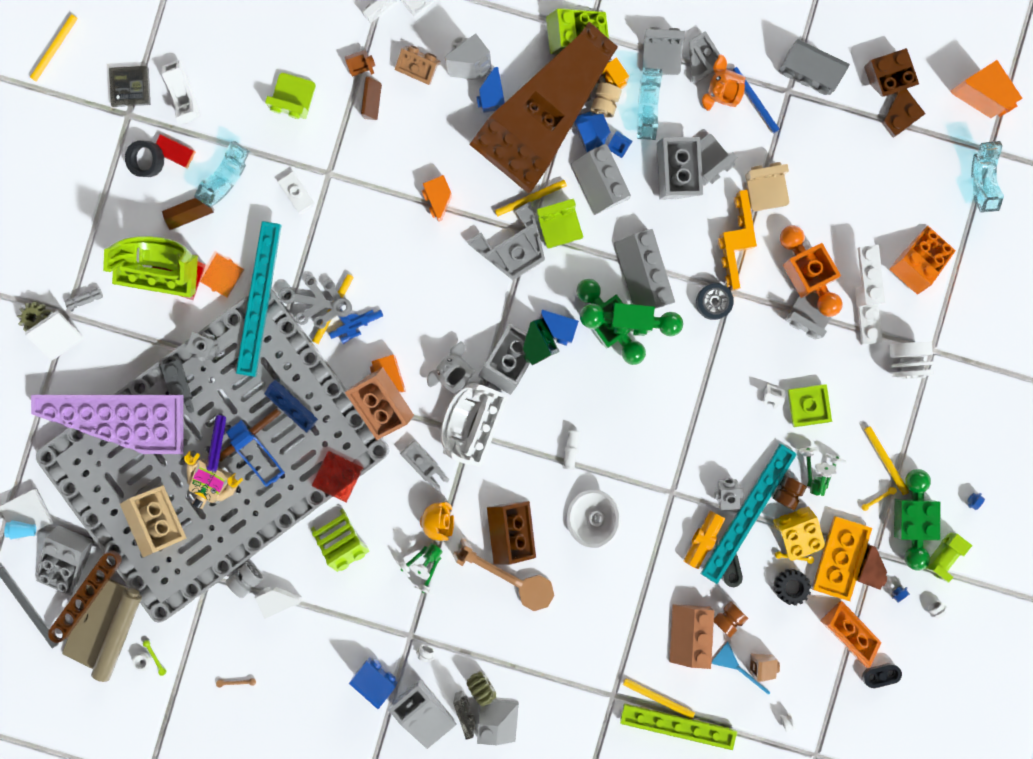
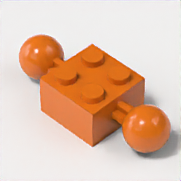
(811, 270)

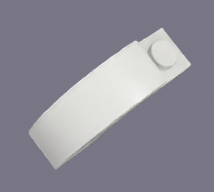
(181, 91)

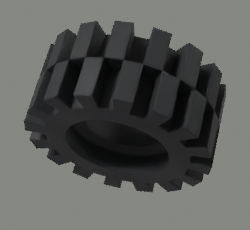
(780, 587)

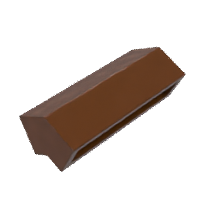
(185, 213)

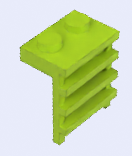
(344, 551)

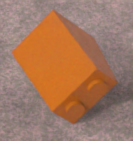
(989, 91)

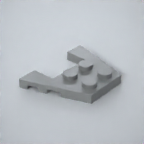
(518, 252)

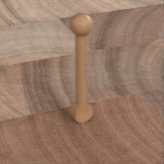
(220, 683)

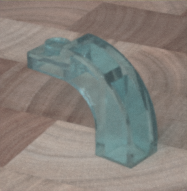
(648, 104)
(225, 177)
(984, 177)

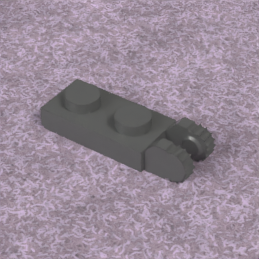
(177, 382)

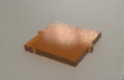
(222, 275)

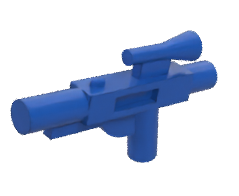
(353, 322)

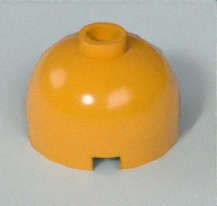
(437, 521)

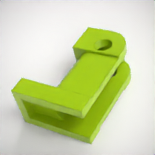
(946, 555)

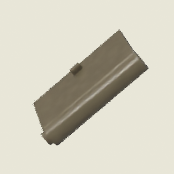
(103, 629)

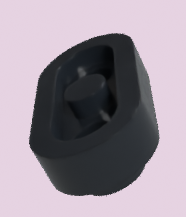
(880, 675)

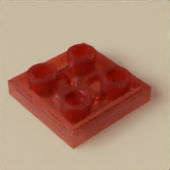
(337, 476)

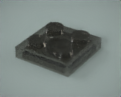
(466, 719)

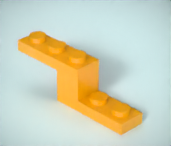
(737, 240)

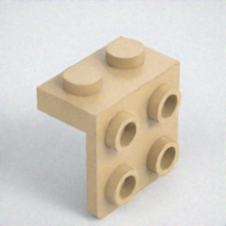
(767, 186)

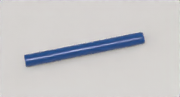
(758, 104)

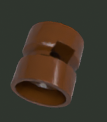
(789, 492)

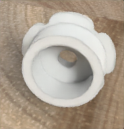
(937, 609)
(425, 653)
(137, 661)

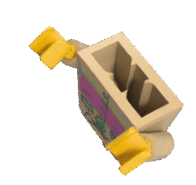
(207, 484)

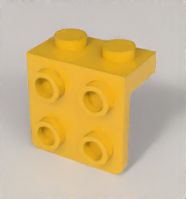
(800, 533)

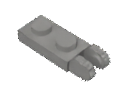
(423, 464)

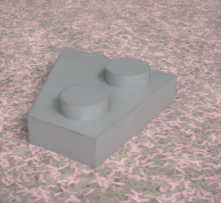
(702, 56)

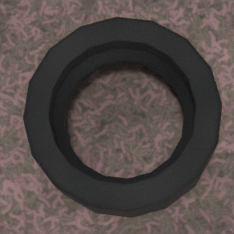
(131, 158)

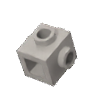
(202, 346)
(728, 494)

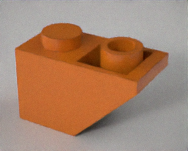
(439, 195)

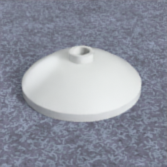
(584, 514)

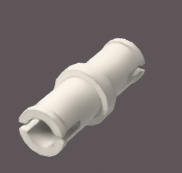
(571, 450)

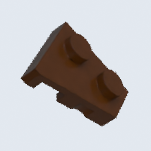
(902, 113)

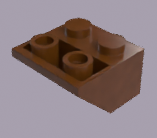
(891, 73)

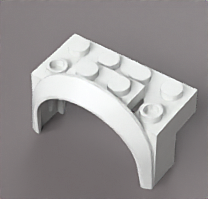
(459, 419)

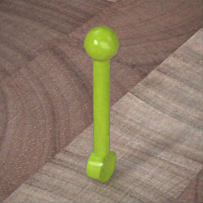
(162, 671)

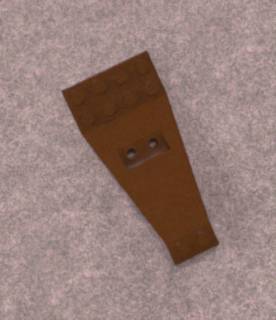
(536, 119)

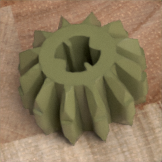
(29, 312)
(481, 688)

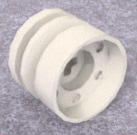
(911, 359)

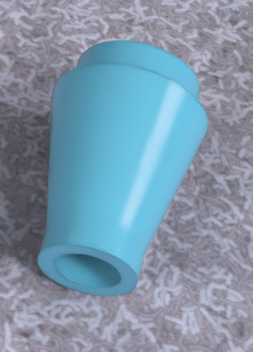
(19, 530)

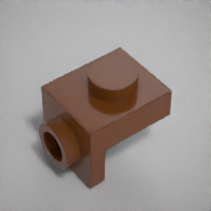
(360, 63)

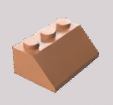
(380, 404)
(692, 636)

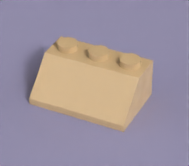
(153, 521)

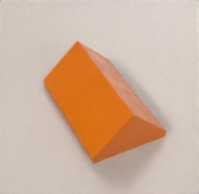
(852, 633)

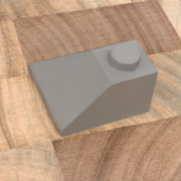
(498, 723)

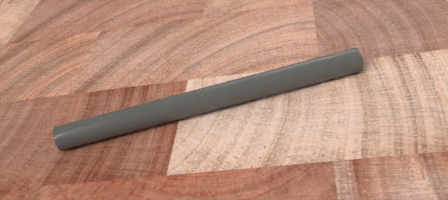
(26, 606)

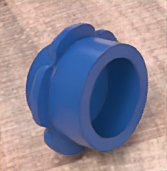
(975, 501)
(900, 594)

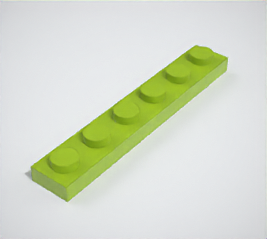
(678, 726)

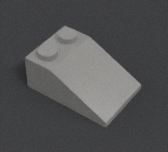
(506, 362)

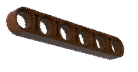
(84, 596)

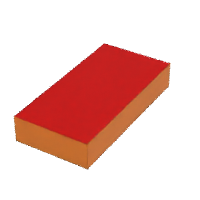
(175, 151)

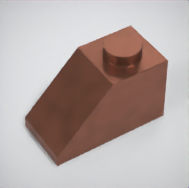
(872, 569)

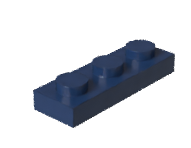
(291, 406)

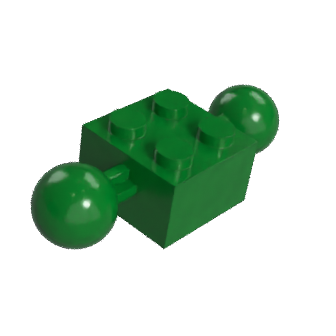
(631, 318)
(632, 351)
(917, 519)

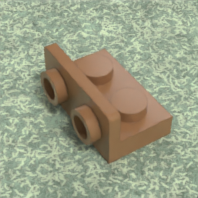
(417, 64)

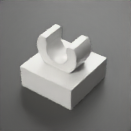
(774, 395)

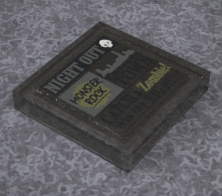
(129, 86)

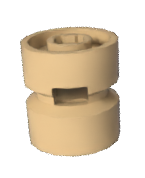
(606, 98)

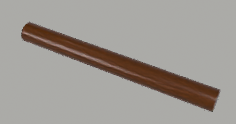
(254, 430)

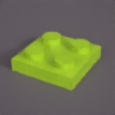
(809, 405)

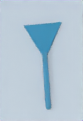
(727, 659)

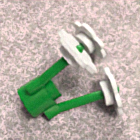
(820, 484)
(432, 554)

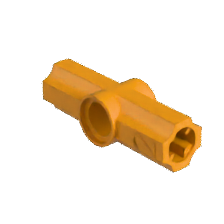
(704, 539)

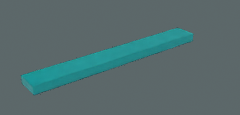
(258, 299)
(748, 514)

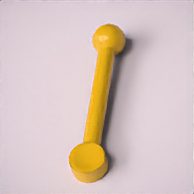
(892, 490)
(809, 559)

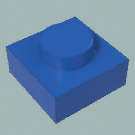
(619, 144)

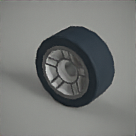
(721, 294)

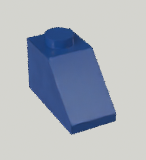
(491, 92)
(560, 327)

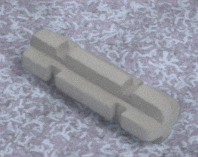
(83, 299)

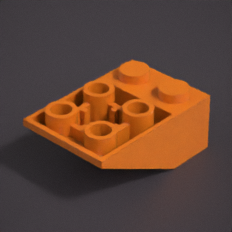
(923, 260)

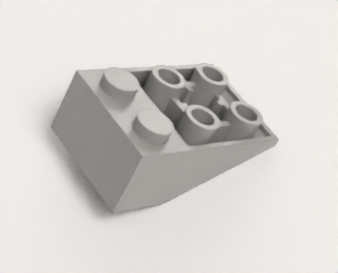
(63, 559)
(421, 715)

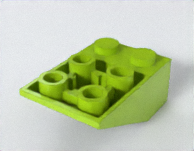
(567, 24)

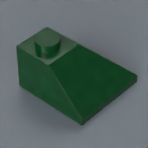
(539, 343)

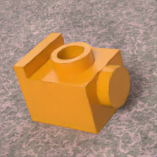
(616, 74)

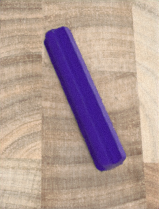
(216, 443)

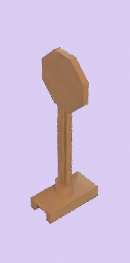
(534, 591)

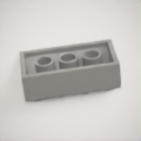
(644, 270)

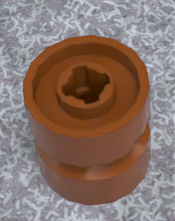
(730, 619)

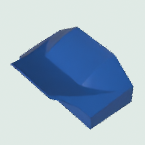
(592, 130)

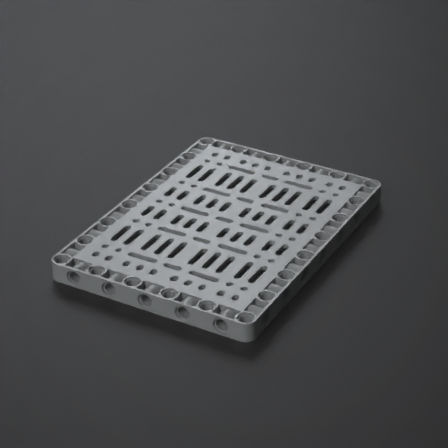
(268, 524)

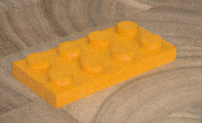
(841, 558)

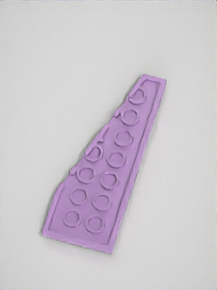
(133, 421)

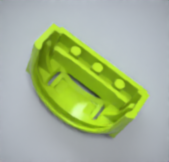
(153, 251)

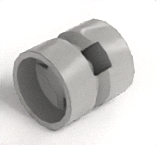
(241, 582)

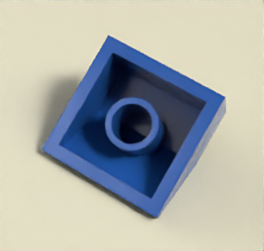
(373, 682)

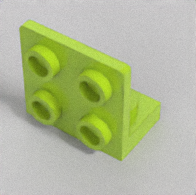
(559, 223)

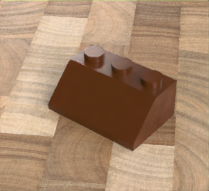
(511, 533)

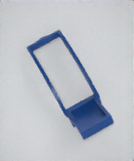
(241, 437)

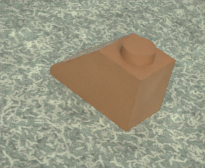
(764, 667)

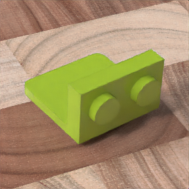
(291, 96)

